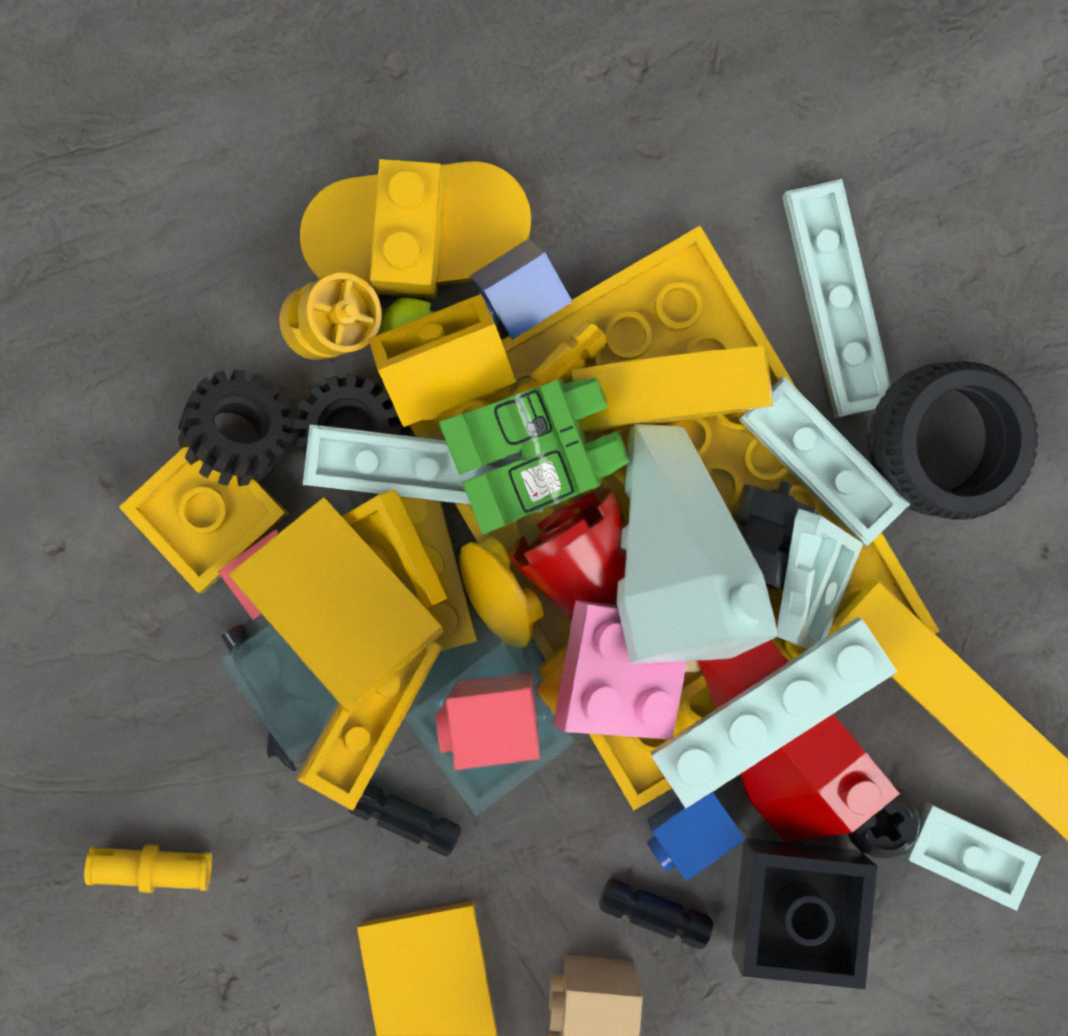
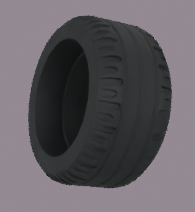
(1008, 444)

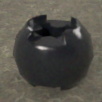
(898, 838)

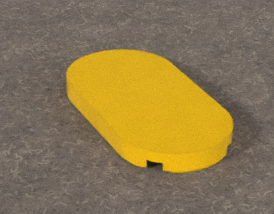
(481, 221)

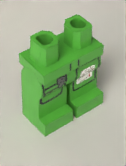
(553, 447)

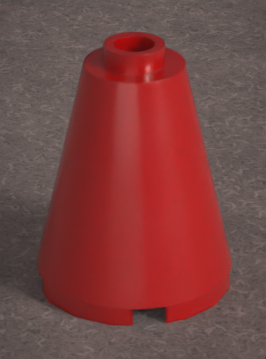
(576, 552)

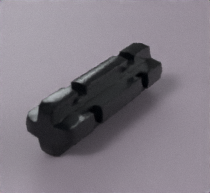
(407, 820)
(656, 914)

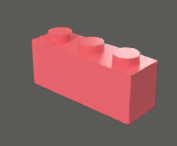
(490, 721)

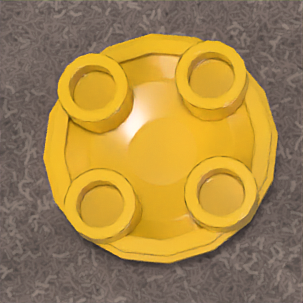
(497, 594)

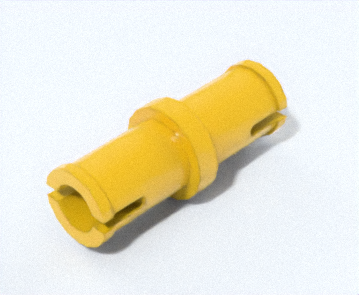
(148, 868)

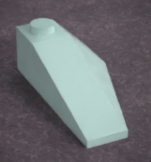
(688, 570)

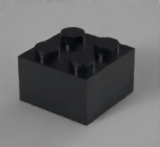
(804, 913)

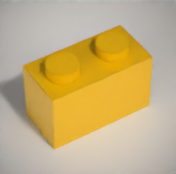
(407, 229)
(442, 360)

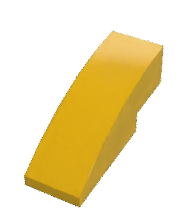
(680, 387)

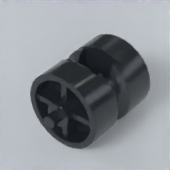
(767, 527)

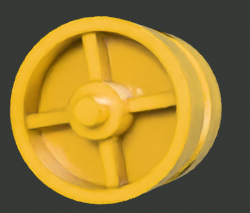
(330, 316)

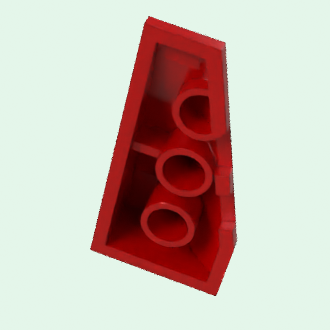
(814, 782)

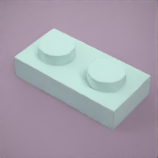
(972, 856)

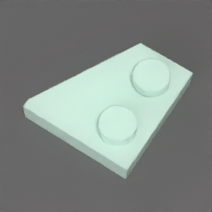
(815, 578)

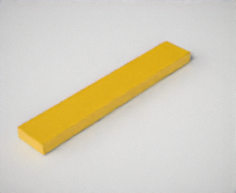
(966, 705)

